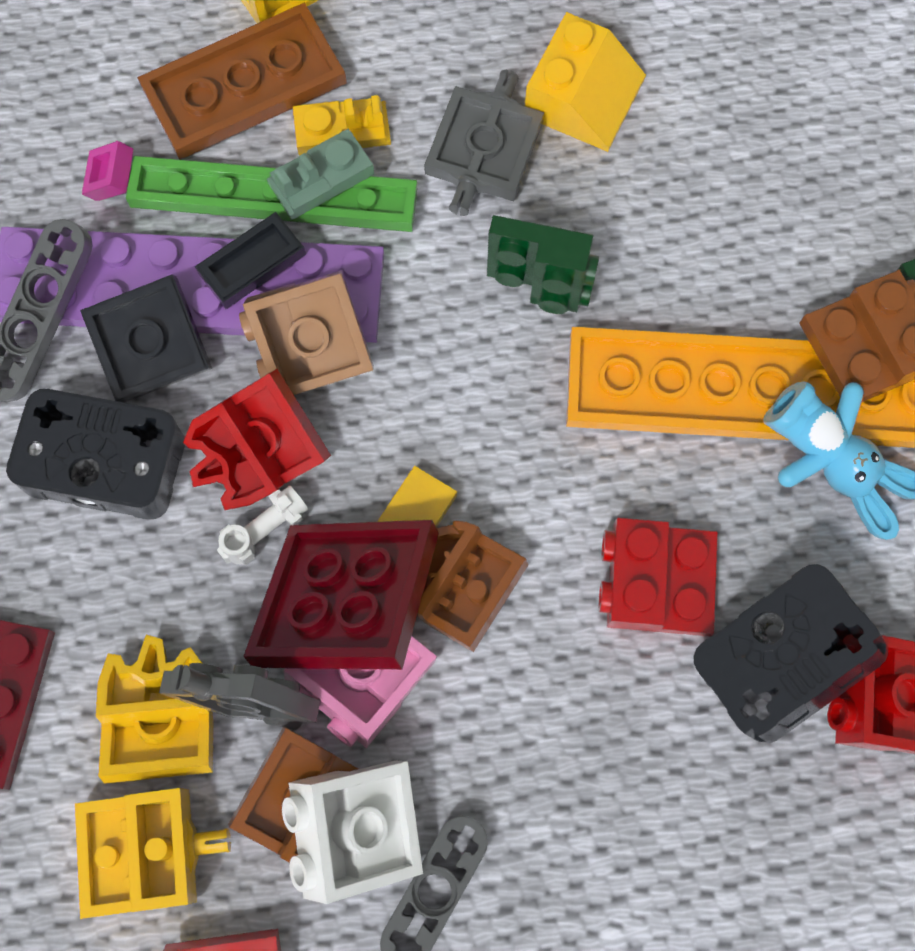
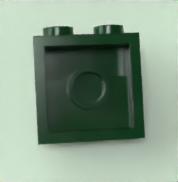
(547, 258)

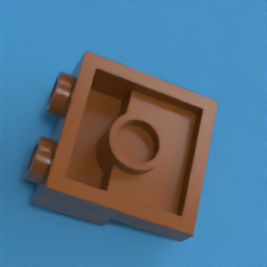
(867, 336)

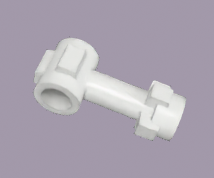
(239, 542)

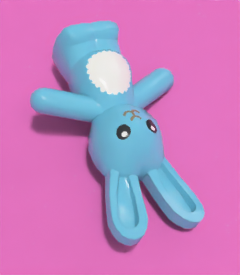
(848, 460)

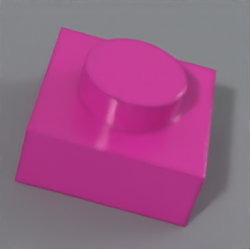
(107, 171)

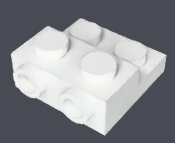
(352, 831)

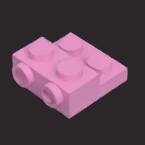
(363, 699)

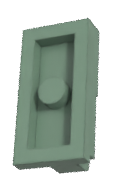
(320, 174)

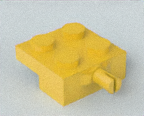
(139, 852)

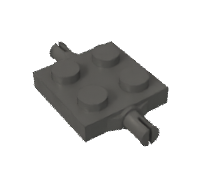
(484, 143)
(241, 694)

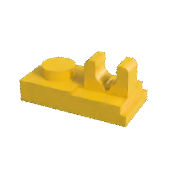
(321, 121)

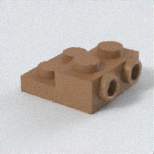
(307, 333)

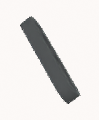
(44, 315)

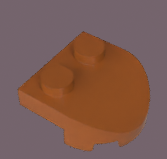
(468, 583)

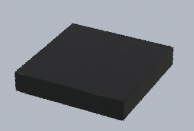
(146, 339)

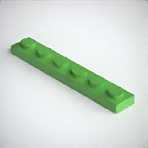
(246, 193)

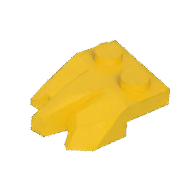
(147, 731)

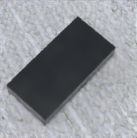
(250, 260)

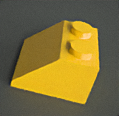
(584, 82)

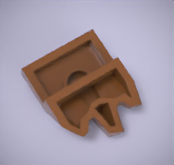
(260, 810)

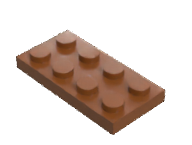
(242, 80)

